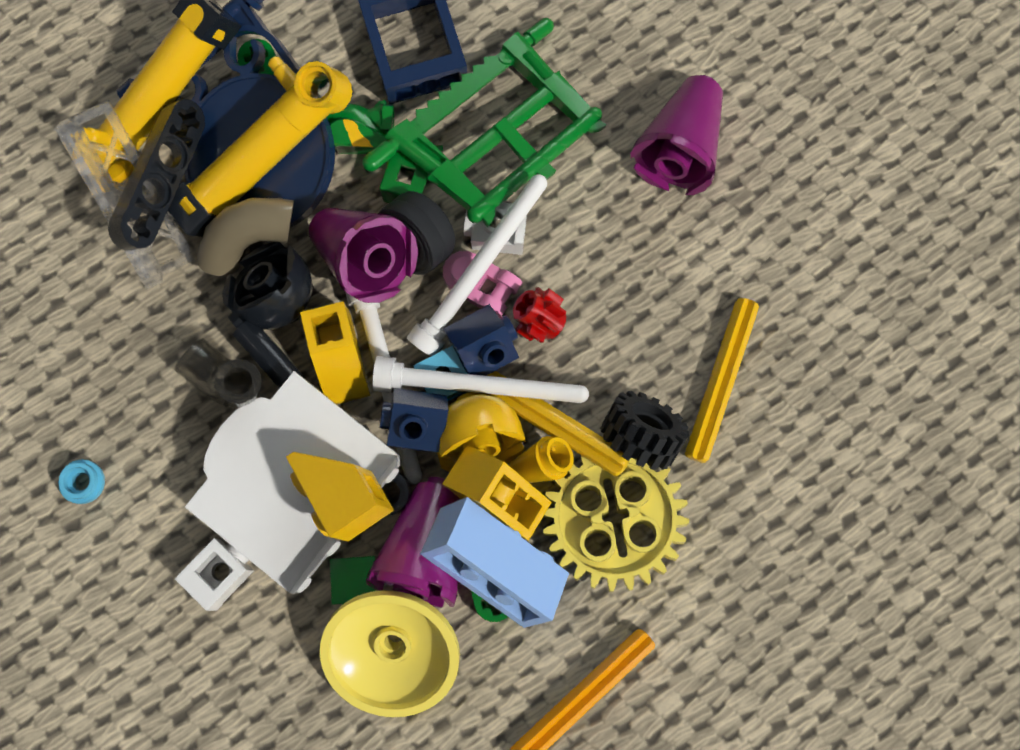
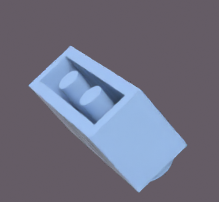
(495, 563)

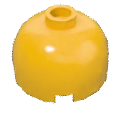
(482, 424)

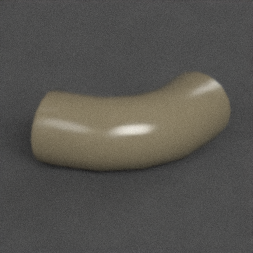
(239, 227)

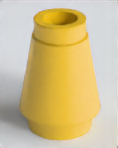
(545, 460)

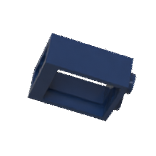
(419, 77)

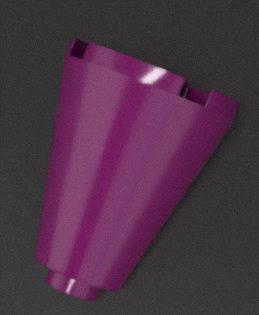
(683, 138)
(365, 251)
(400, 558)

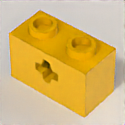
(497, 490)

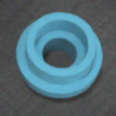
(68, 478)

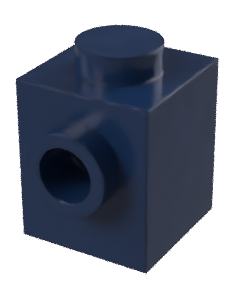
(483, 341)
(414, 419)

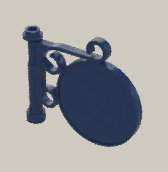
(240, 101)

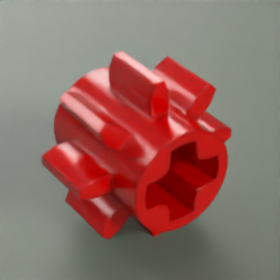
(539, 314)

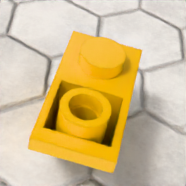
(335, 352)
(342, 494)

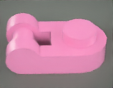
(505, 280)

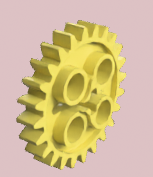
(574, 525)

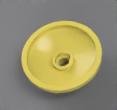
(385, 674)

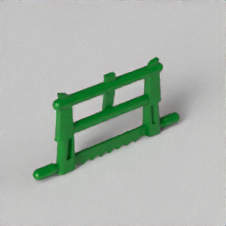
(447, 173)

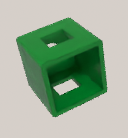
(391, 188)

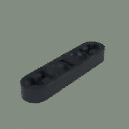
(164, 179)

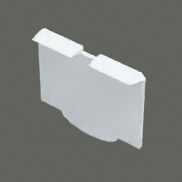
(250, 485)

